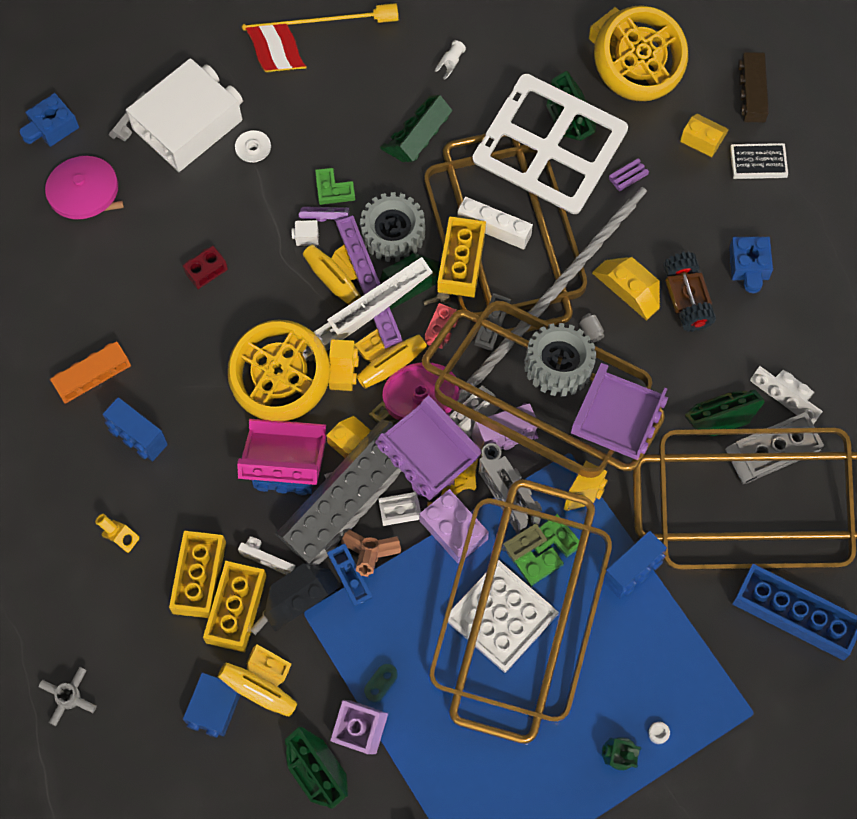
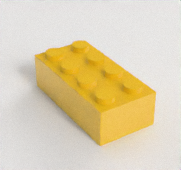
(461, 256)
(197, 574)
(235, 606)

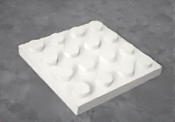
(510, 620)

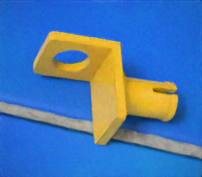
(116, 531)

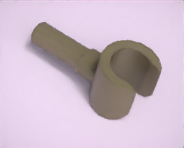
(443, 297)

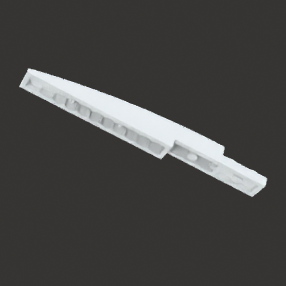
(368, 306)

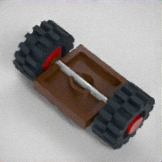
(688, 292)

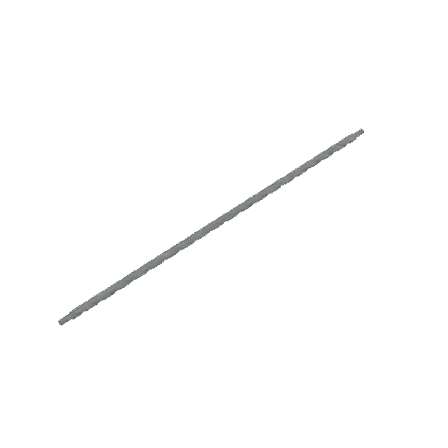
(494, 358)

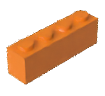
(90, 372)

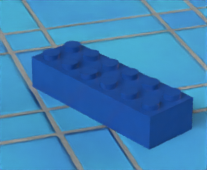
(798, 612)

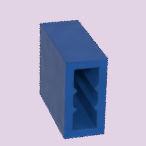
(211, 706)

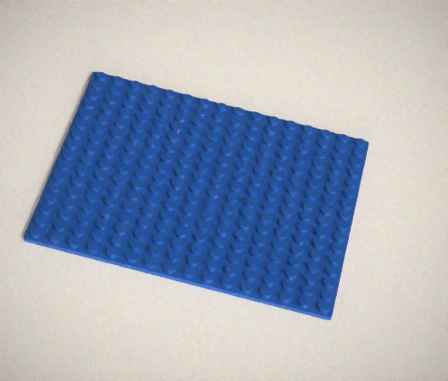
(637, 670)

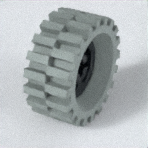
(383, 216)
(544, 354)

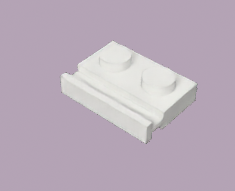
(399, 508)

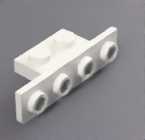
(787, 391)

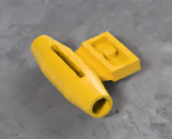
(334, 272)
(386, 361)
(261, 680)

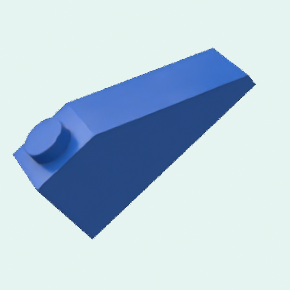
(350, 578)

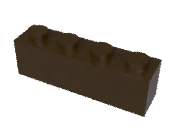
(753, 87)

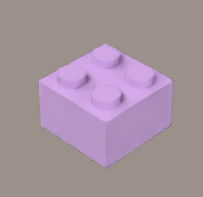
(359, 727)

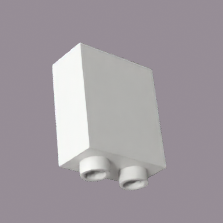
(185, 113)

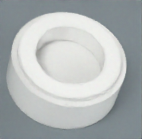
(659, 732)

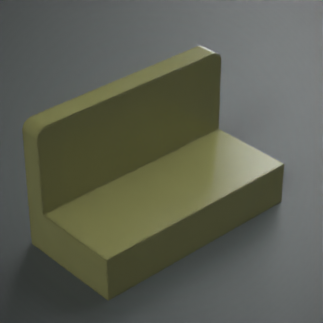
(524, 542)

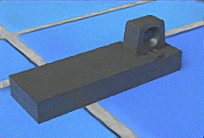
(486, 337)

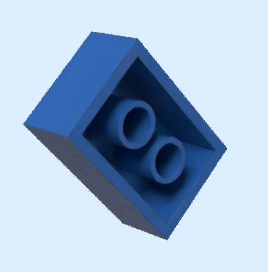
(134, 430)
(635, 565)

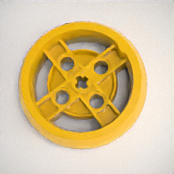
(659, 80)
(297, 340)

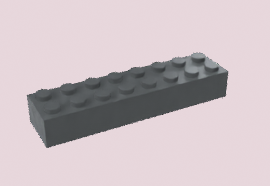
(338, 497)

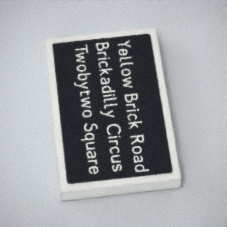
(758, 161)

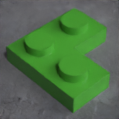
(330, 191)
(560, 536)
(538, 567)

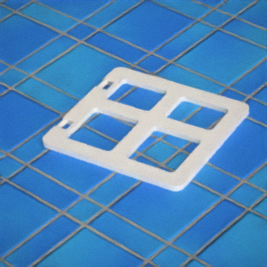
(548, 147)

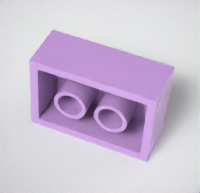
(483, 435)
(449, 523)

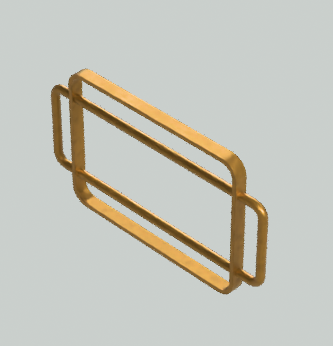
(518, 151)
(505, 431)
(847, 455)
(586, 529)

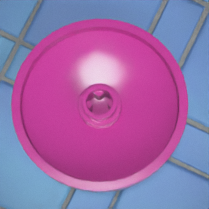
(81, 187)
(410, 386)

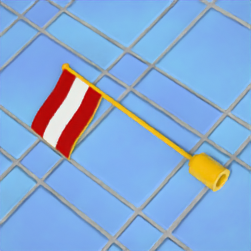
(277, 46)

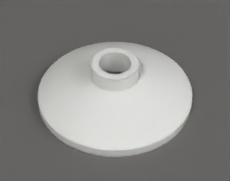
(251, 140)

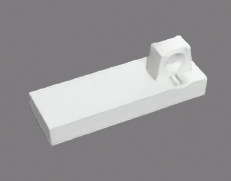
(252, 551)

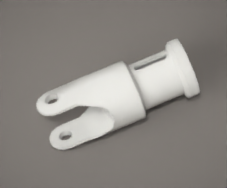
(451, 57)

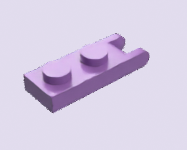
(323, 213)

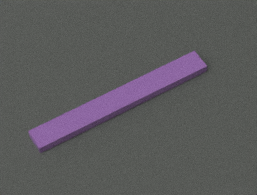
(367, 278)

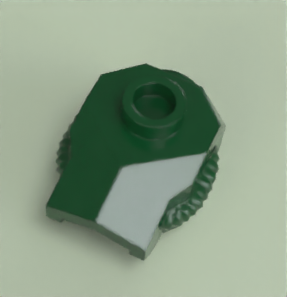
(620, 753)

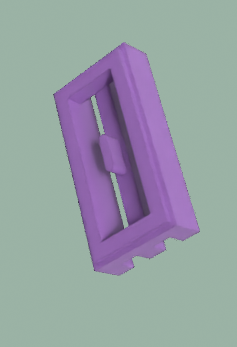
(640, 167)

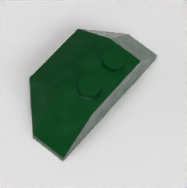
(580, 126)
(427, 283)
(725, 411)
(316, 768)

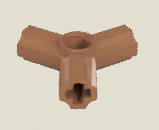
(369, 550)

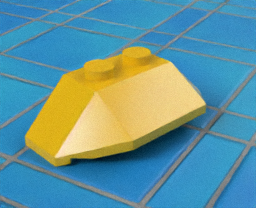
(631, 283)

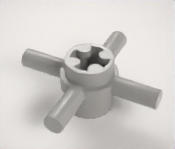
(75, 698)

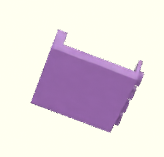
(619, 414)
(428, 448)

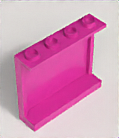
(283, 452)

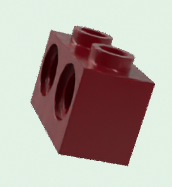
(208, 271)

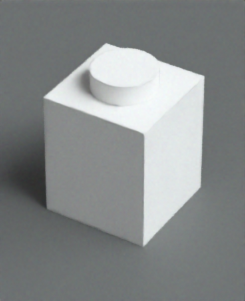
(306, 233)

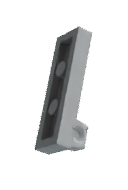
(121, 129)

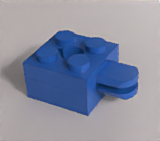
(52, 128)
(751, 261)

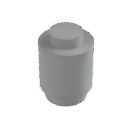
(592, 327)

